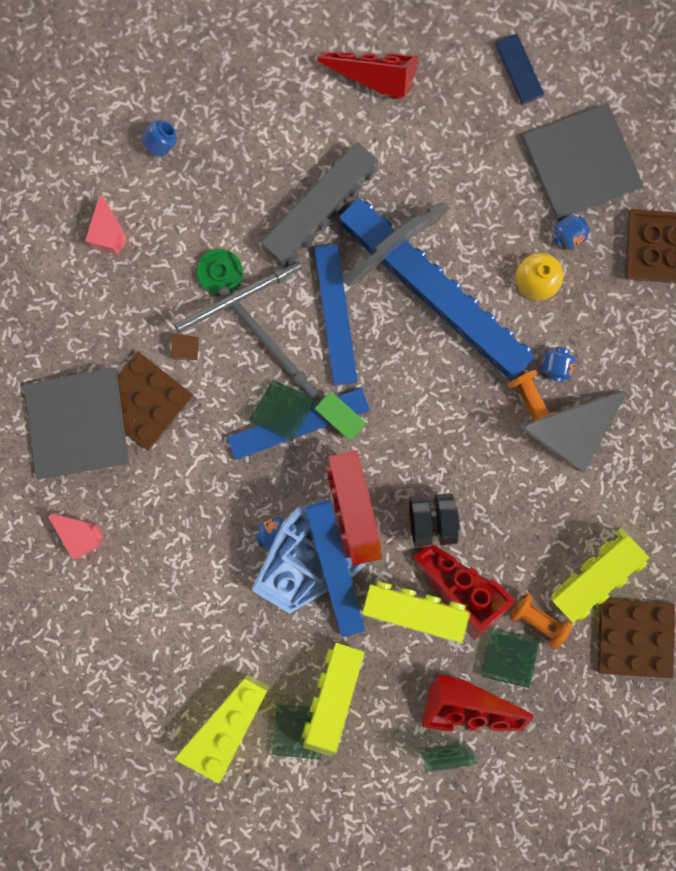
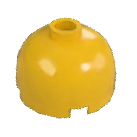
(539, 277)

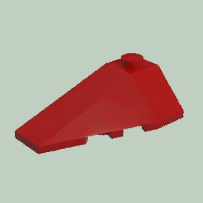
(385, 75)
(457, 583)
(460, 703)

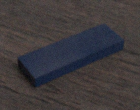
(519, 69)

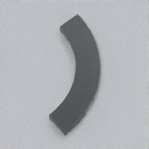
(394, 240)

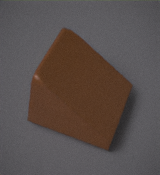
(184, 347)

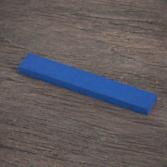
(336, 315)
(260, 439)
(335, 567)

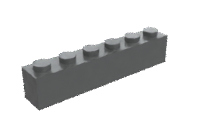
(320, 205)

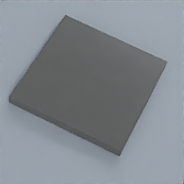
(582, 161)
(76, 424)

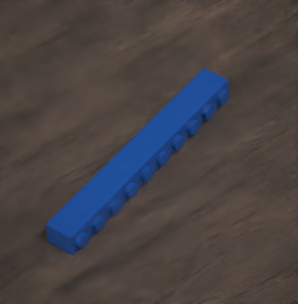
(439, 292)

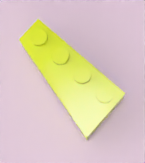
(600, 576)
(416, 612)
(333, 700)
(218, 739)

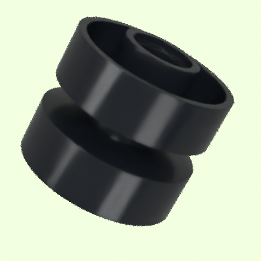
(440, 519)

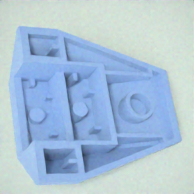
(293, 567)

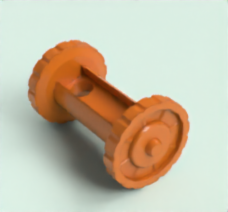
(530, 394)
(541, 621)

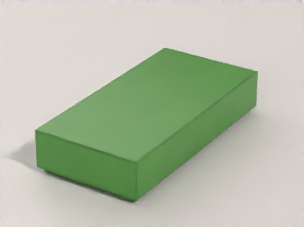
(340, 416)

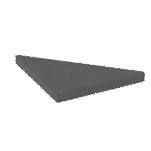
(577, 429)

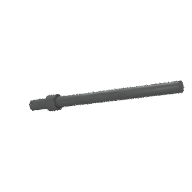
(278, 275)
(298, 377)

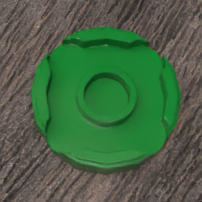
(216, 277)

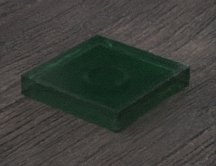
(282, 410)
(510, 657)
(288, 732)
(447, 757)

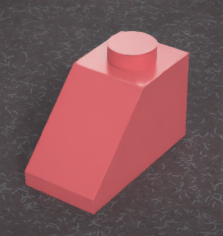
(105, 230)
(77, 535)

